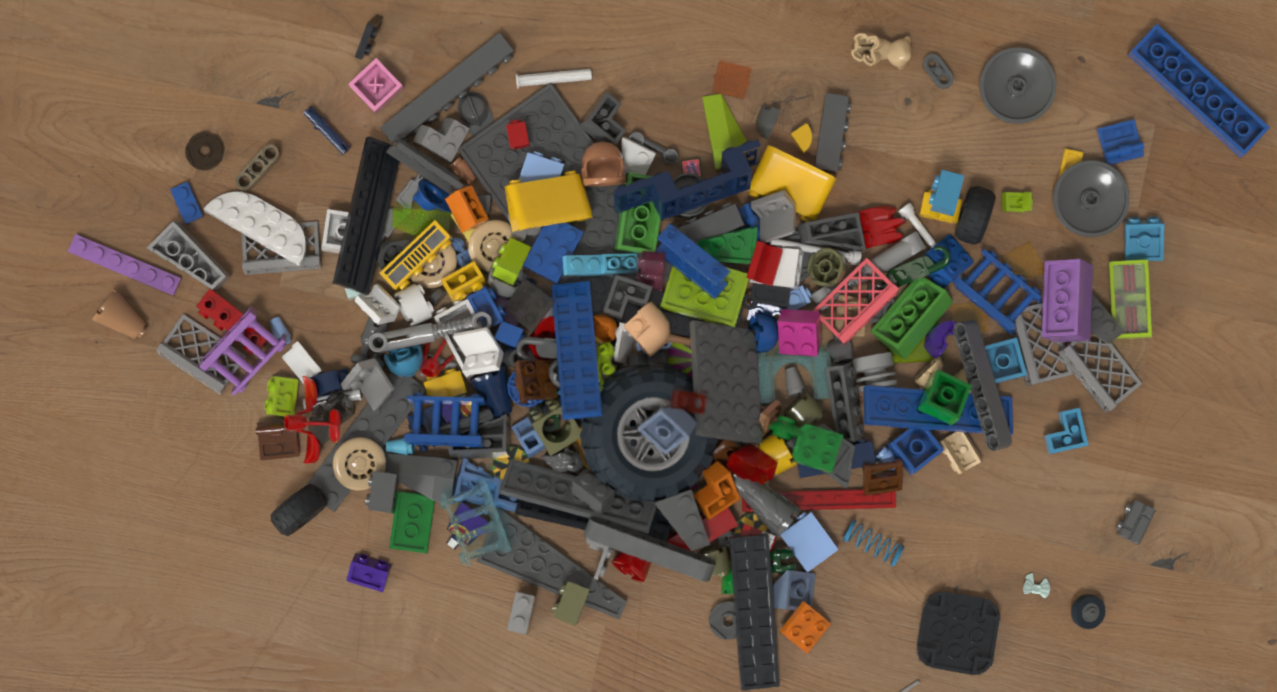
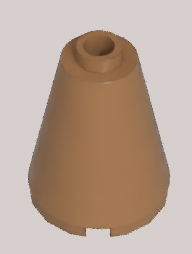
(119, 316)

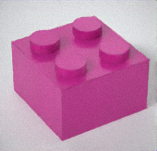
(799, 332)

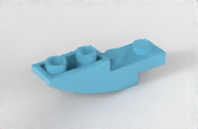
(599, 264)

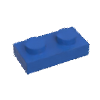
(186, 203)

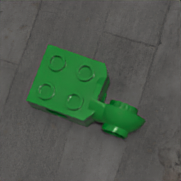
(813, 445)

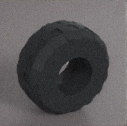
(975, 215)
(298, 509)

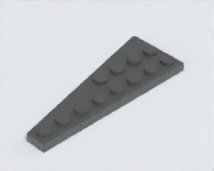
(546, 567)

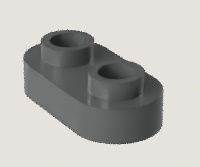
(940, 70)

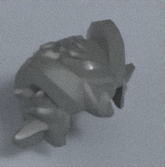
(564, 460)

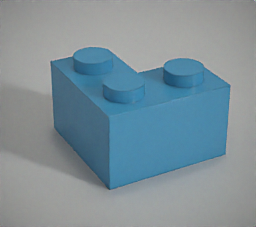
(946, 192)
(1072, 434)

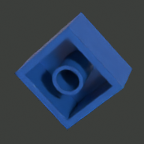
(915, 448)

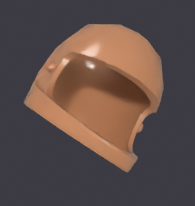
(602, 165)

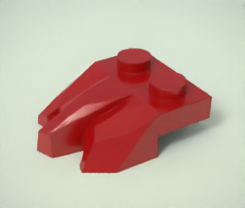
(880, 226)

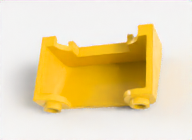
(801, 181)
(547, 201)

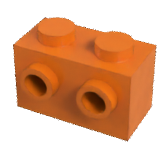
(466, 209)

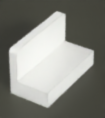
(301, 362)

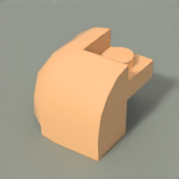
(649, 328)

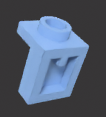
(799, 298)

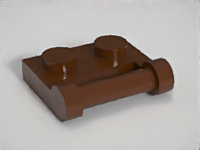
(882, 482)

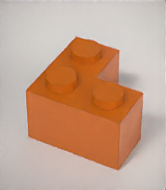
(718, 493)

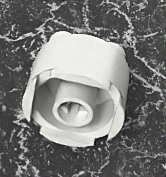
(413, 304)

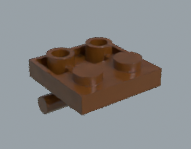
(533, 380)
(276, 441)

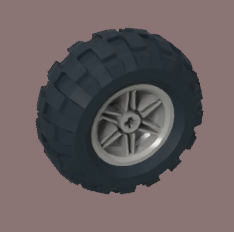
(607, 437)

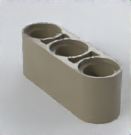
(260, 158)

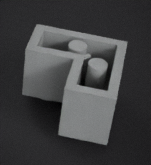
(445, 141)

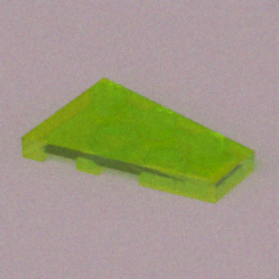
(417, 220)

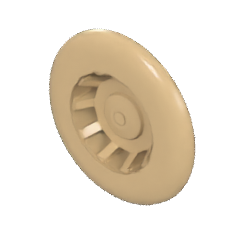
(490, 244)
(435, 281)
(358, 462)

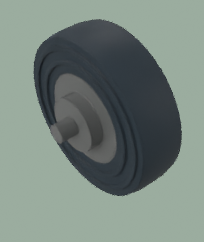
(1088, 611)

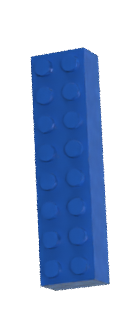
(1198, 91)

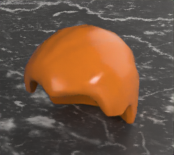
(605, 327)

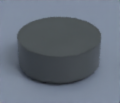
(437, 296)

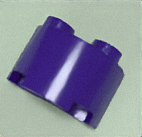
(935, 339)

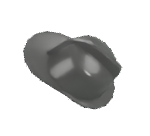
(475, 113)
(390, 250)

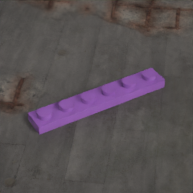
(124, 265)

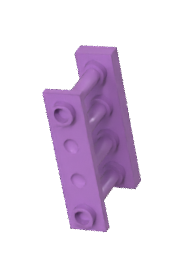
(236, 333)

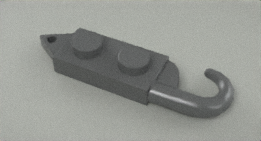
(545, 347)

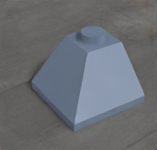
(668, 428)
(793, 589)

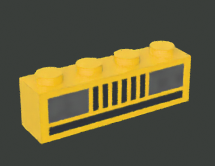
(416, 256)

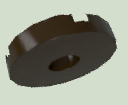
(212, 159)

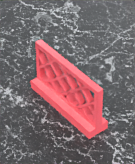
(870, 309)

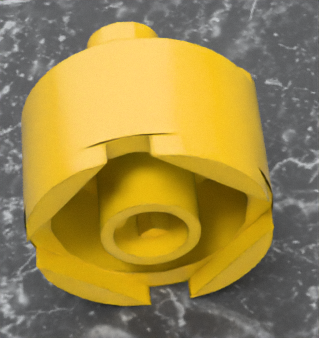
(779, 451)

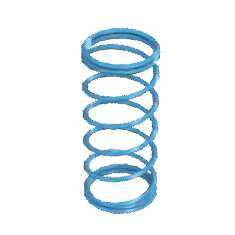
(846, 538)

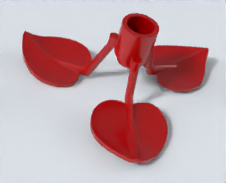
(298, 422)

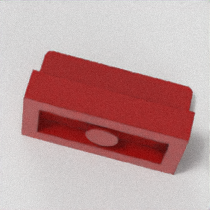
(764, 263)

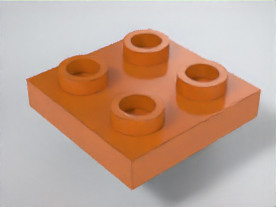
(805, 627)

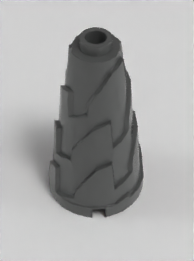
(767, 504)

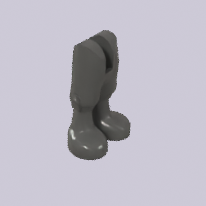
(370, 329)

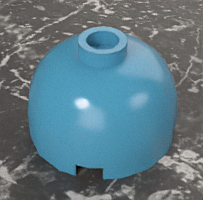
(405, 361)

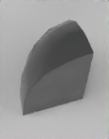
(766, 120)

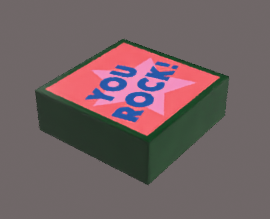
(691, 166)

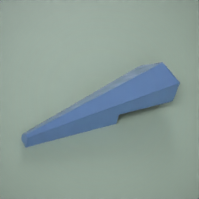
(467, 479)

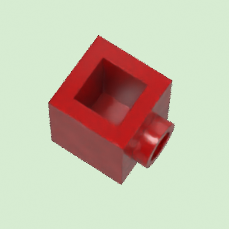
(517, 135)

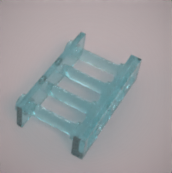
(494, 525)

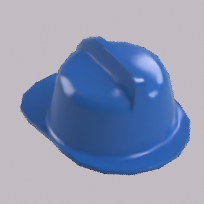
(431, 197)

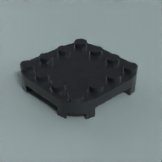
(958, 633)

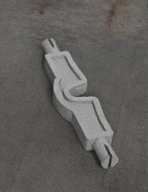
(405, 199)

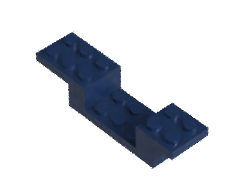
(671, 202)

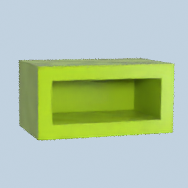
(511, 261)

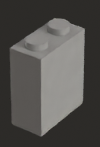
(521, 613)

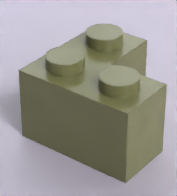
(571, 603)

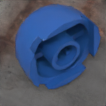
(766, 332)

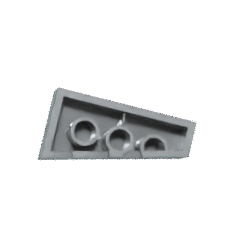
(186, 253)

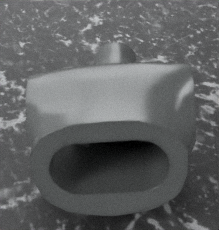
(839, 352)

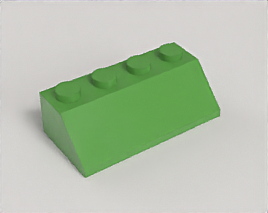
(637, 226)
(912, 316)

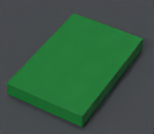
(412, 522)

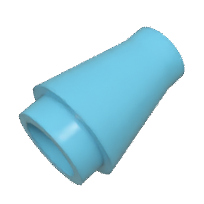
(400, 447)

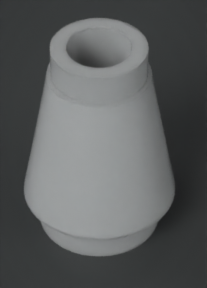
(794, 385)

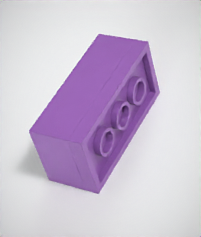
(1067, 300)

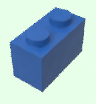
(509, 334)

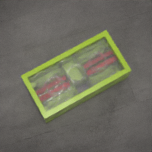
(1131, 298)

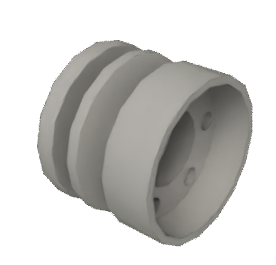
(875, 370)

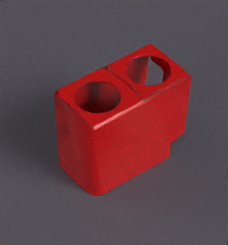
(747, 461)

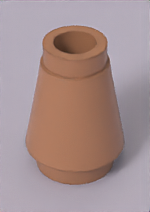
(462, 170)

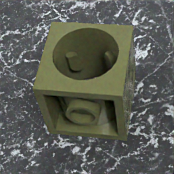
(557, 440)

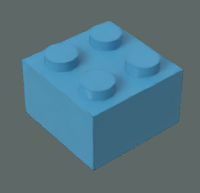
(1006, 360)

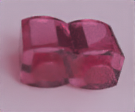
(651, 269)

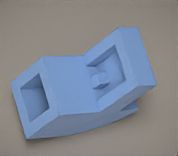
(528, 437)

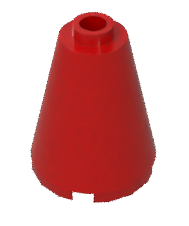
(631, 565)

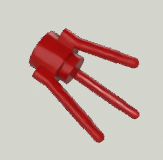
(430, 367)

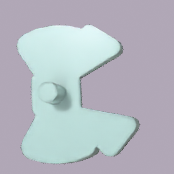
(1042, 589)

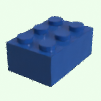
(547, 252)

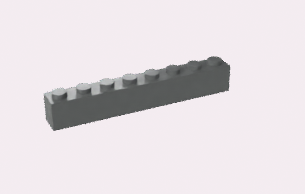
(449, 88)

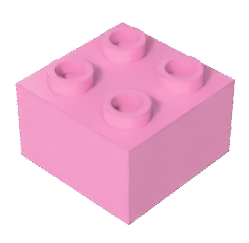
(376, 86)

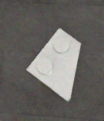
(636, 157)

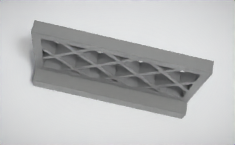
(277, 264)
(1027, 352)
(190, 367)
(1091, 381)

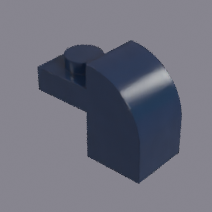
(329, 381)

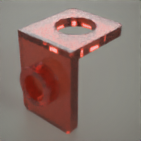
(687, 400)

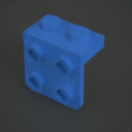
(958, 264)
(485, 302)

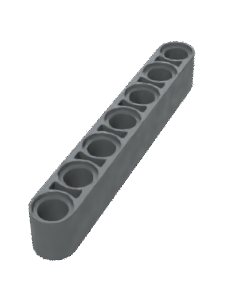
(983, 385)
(649, 548)

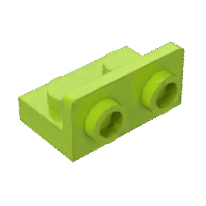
(281, 396)

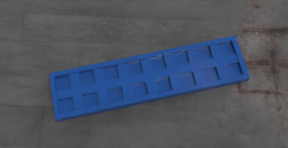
(576, 350)

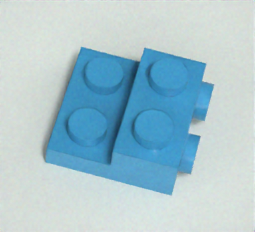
(1144, 239)

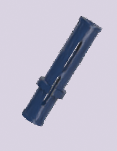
(322, 125)

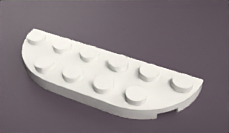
(261, 223)

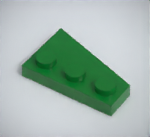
(732, 246)

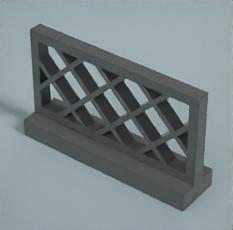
(423, 165)

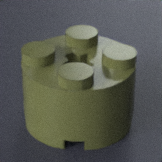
(803, 410)
(721, 558)

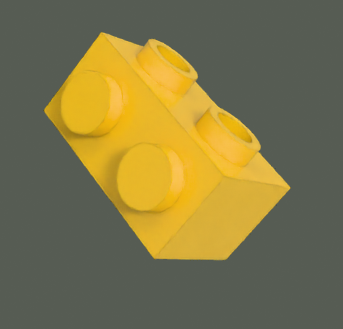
(463, 282)

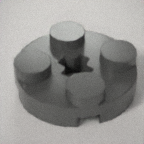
(716, 620)

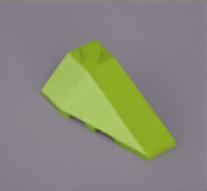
(721, 127)

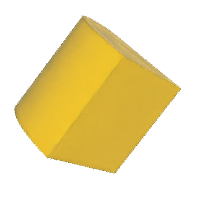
(802, 138)

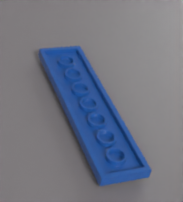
(899, 409)

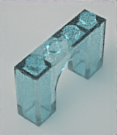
(813, 364)

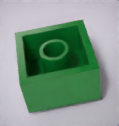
(944, 397)

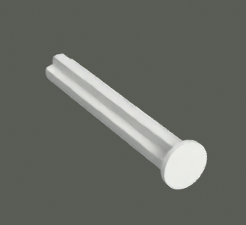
(553, 77)

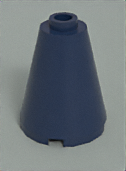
(494, 390)

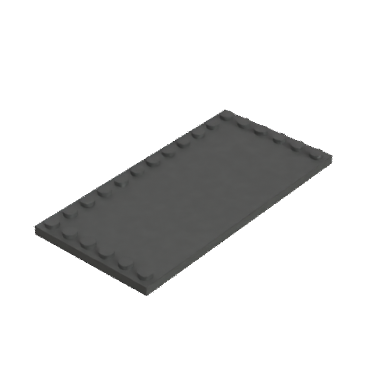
(554, 134)

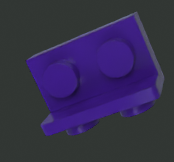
(369, 572)

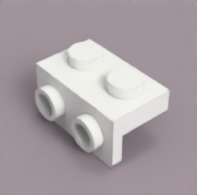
(379, 305)

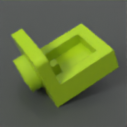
(1017, 202)

